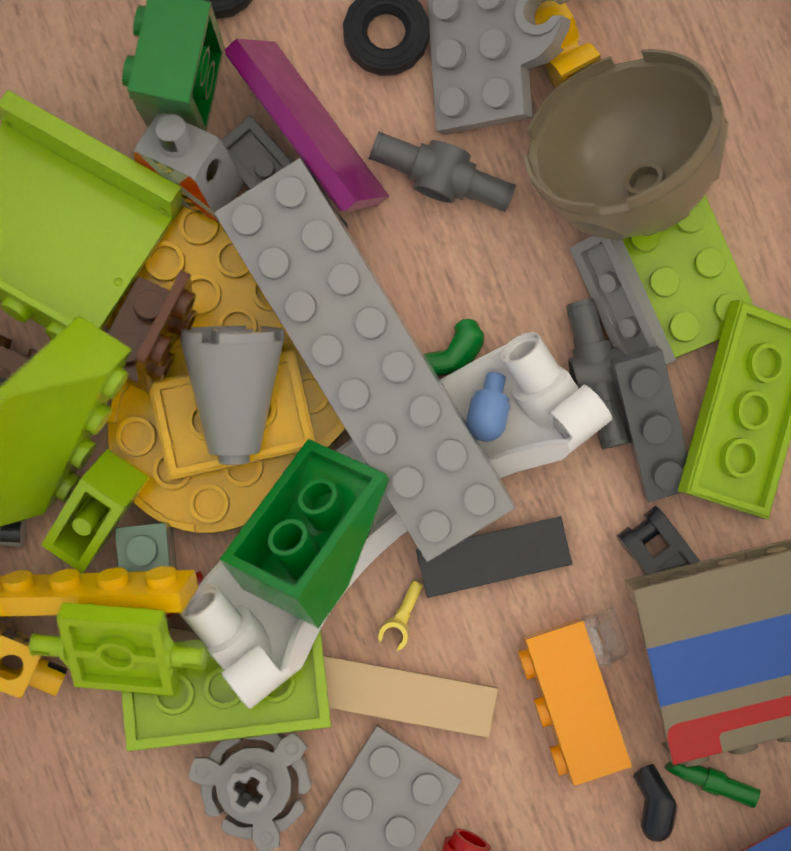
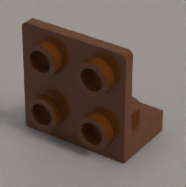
(150, 325)

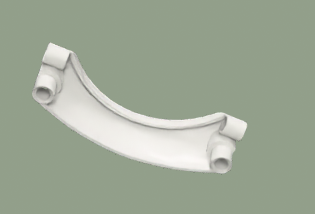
(545, 423)

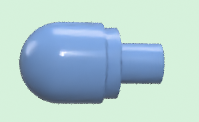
(489, 409)

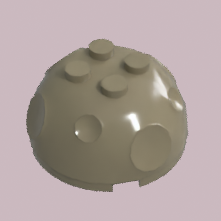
(628, 144)

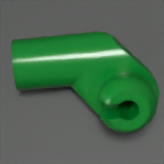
(461, 350)

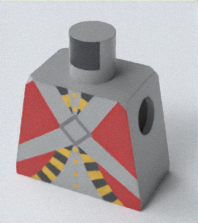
(190, 160)

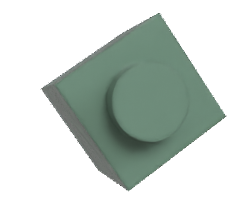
(145, 547)

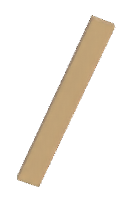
(402, 694)

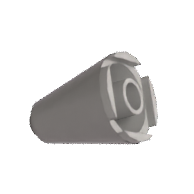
(232, 385)

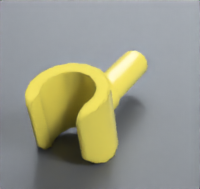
(402, 614)

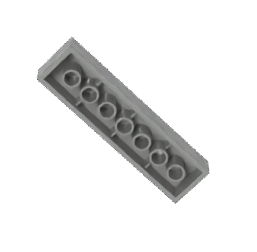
(365, 359)

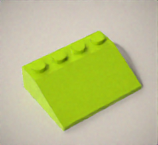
(51, 416)

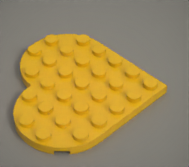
(224, 297)

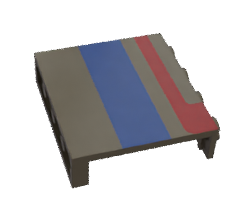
(719, 650)

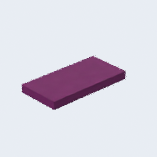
(306, 124)

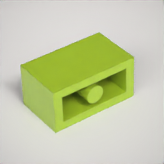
(94, 510)

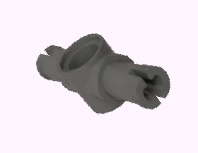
(442, 171)
(593, 368)

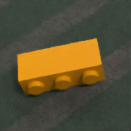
(574, 703)

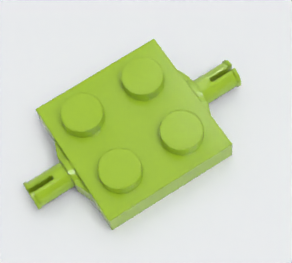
(118, 649)

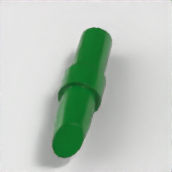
(716, 783)

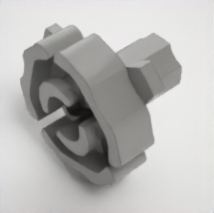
(275, 785)

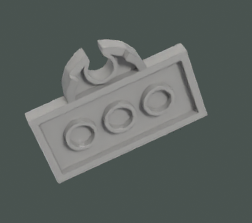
(485, 59)

